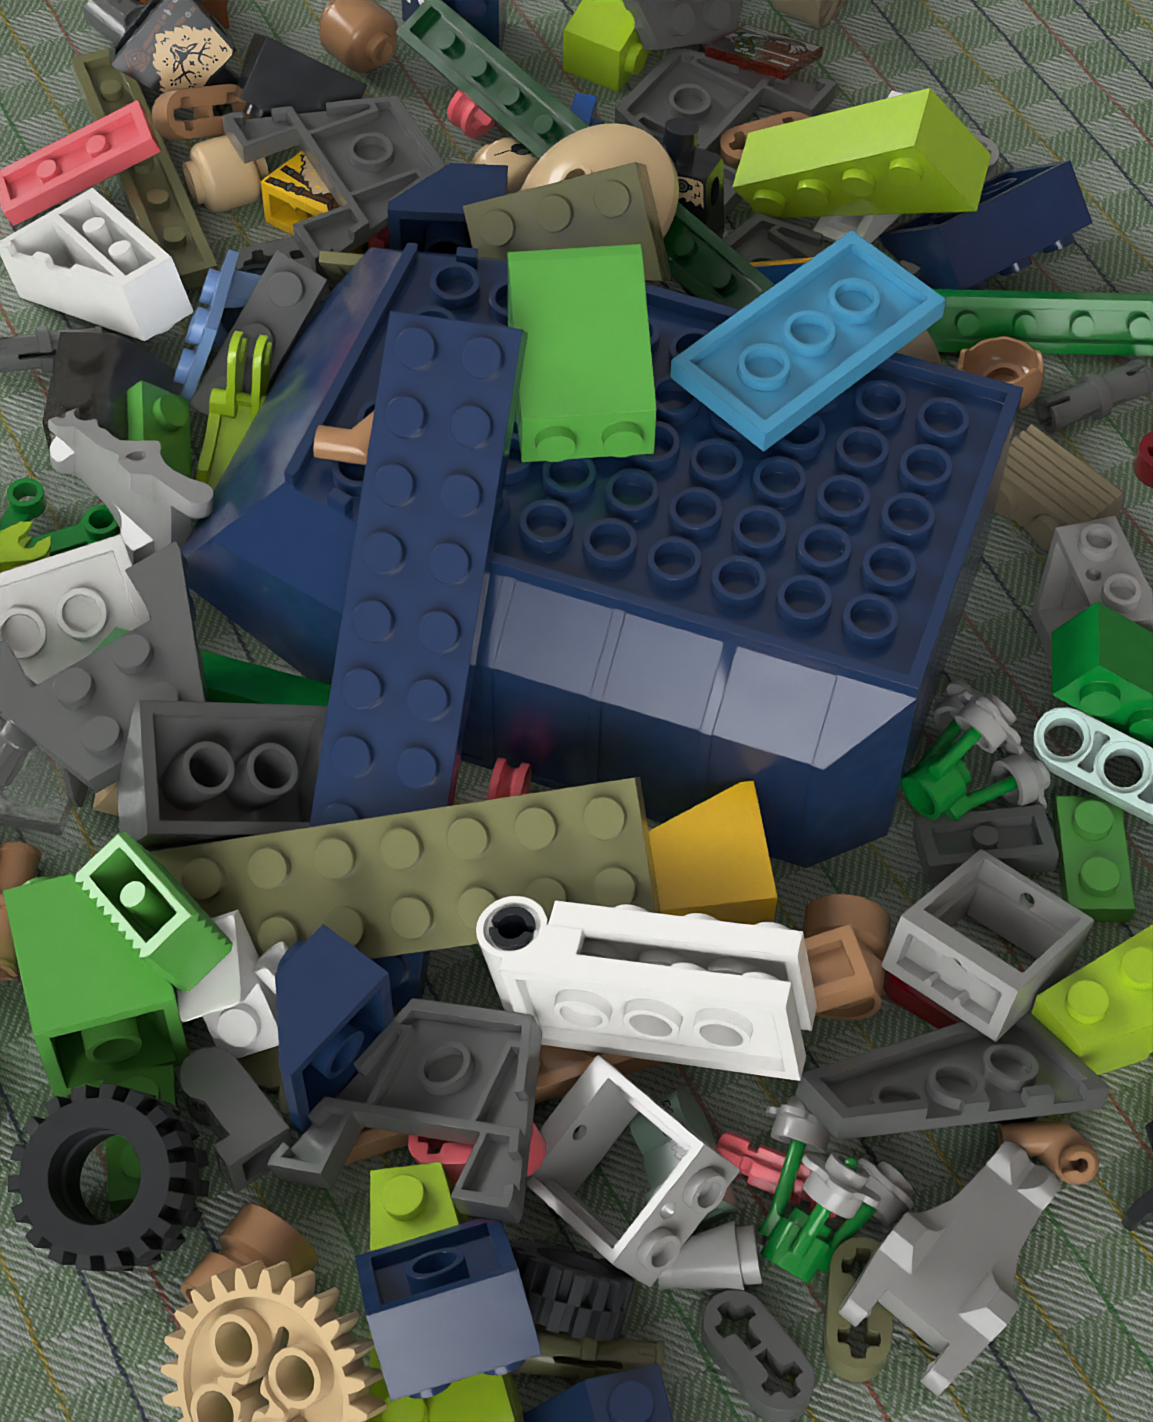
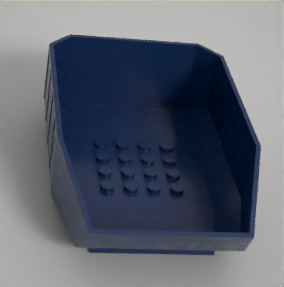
(661, 607)

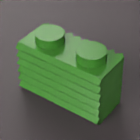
(153, 912)

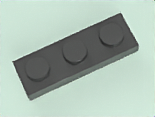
(277, 308)

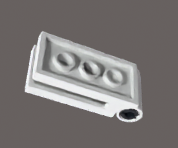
(654, 983)

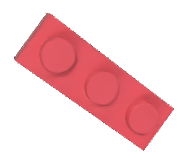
(76, 162)

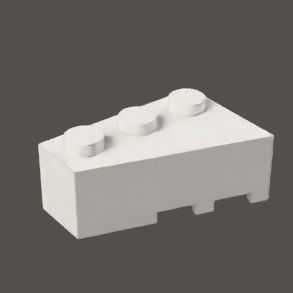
(96, 268)

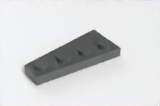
(951, 1081)

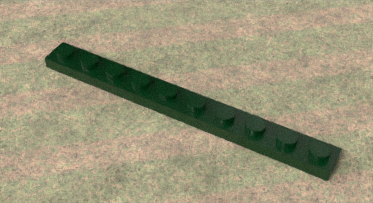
(539, 121)

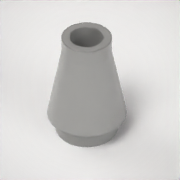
(716, 1260)

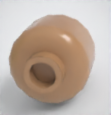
(358, 33)

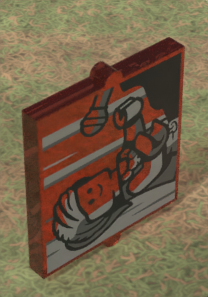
(764, 51)

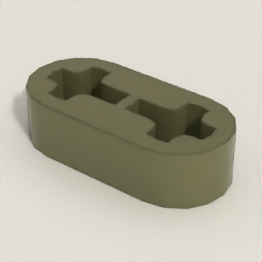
(877, 1327)

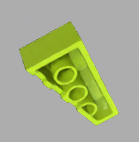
(865, 161)
(1105, 1007)

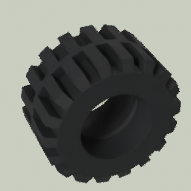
(53, 1172)

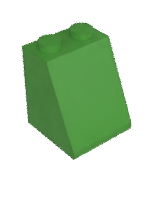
(585, 354)
(87, 989)

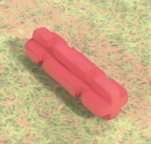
(763, 1166)

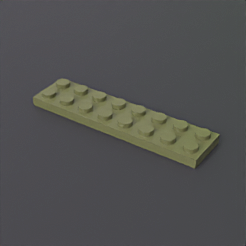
(430, 872)

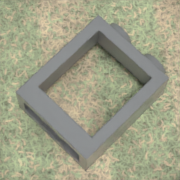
(1087, 566)
(964, 974)
(603, 1106)

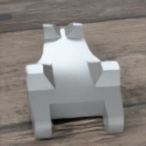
(133, 481)
(956, 1264)

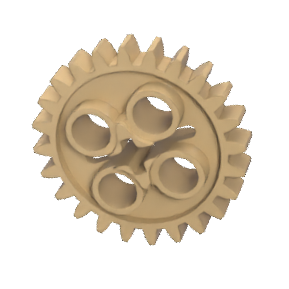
(269, 1352)

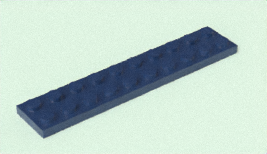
(418, 579)

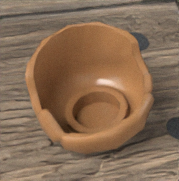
(1008, 362)

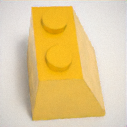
(716, 860)

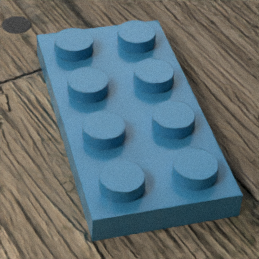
(807, 339)

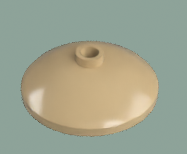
(609, 147)

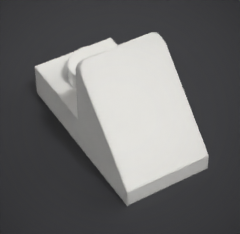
(233, 998)

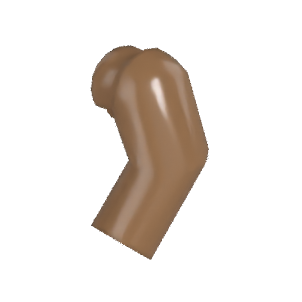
(343, 443)
(1055, 1146)

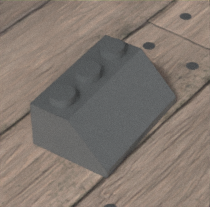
(217, 771)

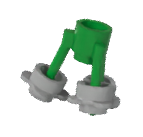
(940, 777)
(837, 1185)

